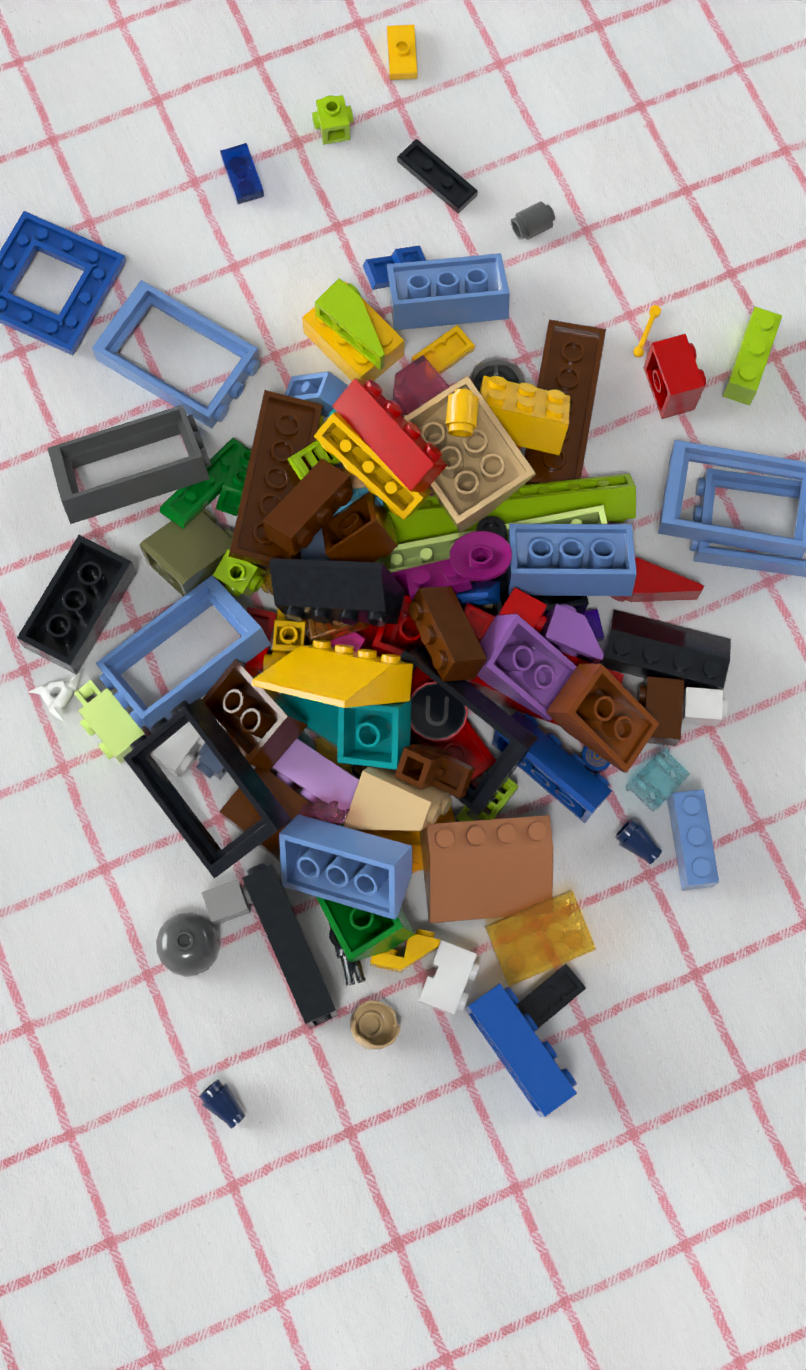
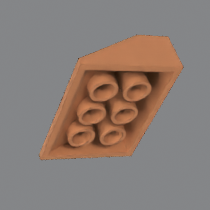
(486, 867)

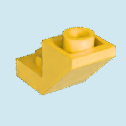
(288, 634)
(417, 948)

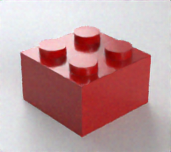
(674, 375)

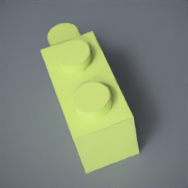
(108, 720)

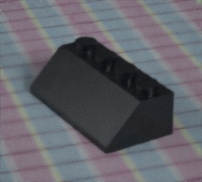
(336, 591)
(665, 650)

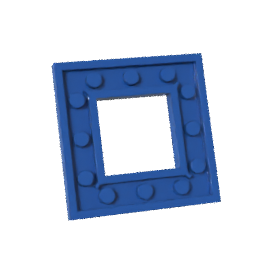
(100, 270)

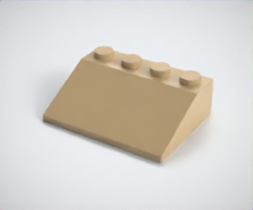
(480, 467)

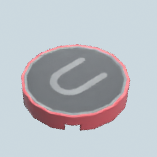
(436, 713)

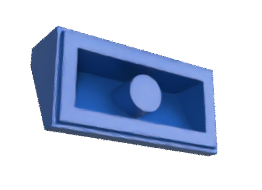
(481, 594)

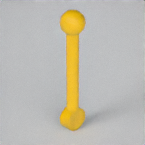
(654, 312)

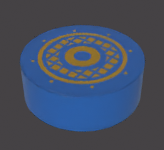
(593, 761)

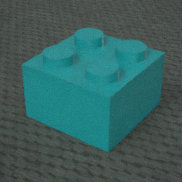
(374, 734)

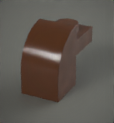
(432, 766)

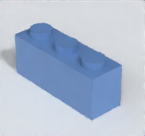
(692, 840)

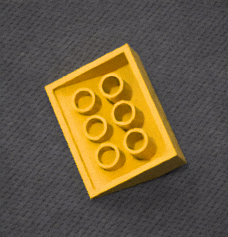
(339, 675)

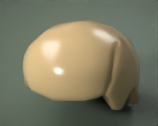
(374, 1025)

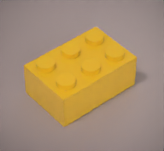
(347, 357)
(528, 414)

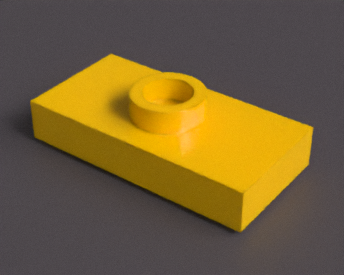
(401, 52)
(447, 350)

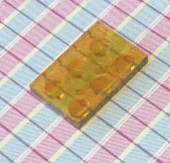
(540, 937)

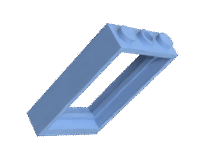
(128, 318)
(672, 525)
(735, 558)
(163, 627)

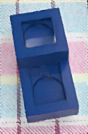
(377, 267)

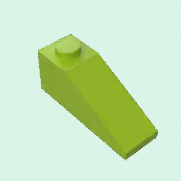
(346, 315)

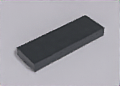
(437, 176)

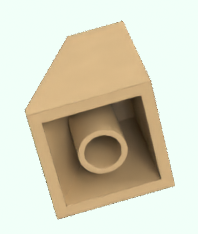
(392, 804)

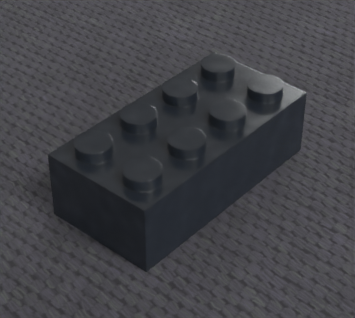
(77, 604)

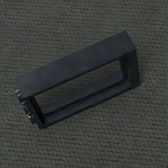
(520, 738)
(175, 807)
(289, 945)

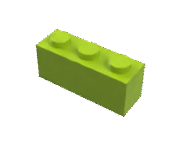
(752, 356)

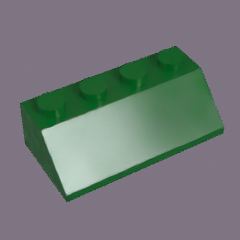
(363, 932)

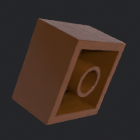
(360, 532)

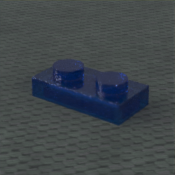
(242, 173)

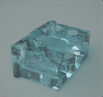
(657, 778)

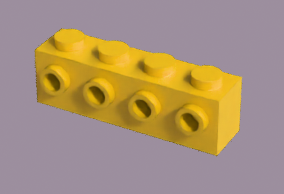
(360, 460)

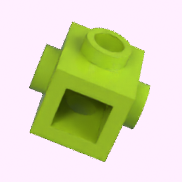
(332, 119)
(239, 575)

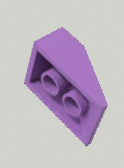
(523, 664)

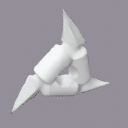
(66, 691)

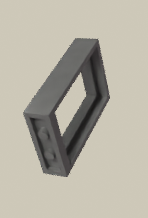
(135, 487)

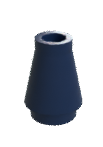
(637, 840)
(221, 1102)

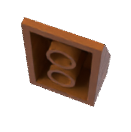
(603, 715)

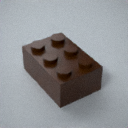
(252, 716)

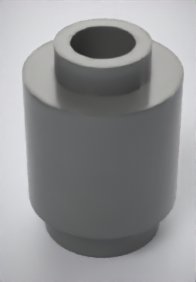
(533, 221)

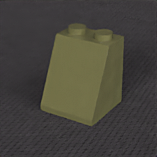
(187, 554)

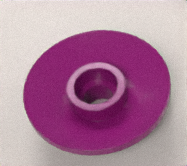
(480, 556)

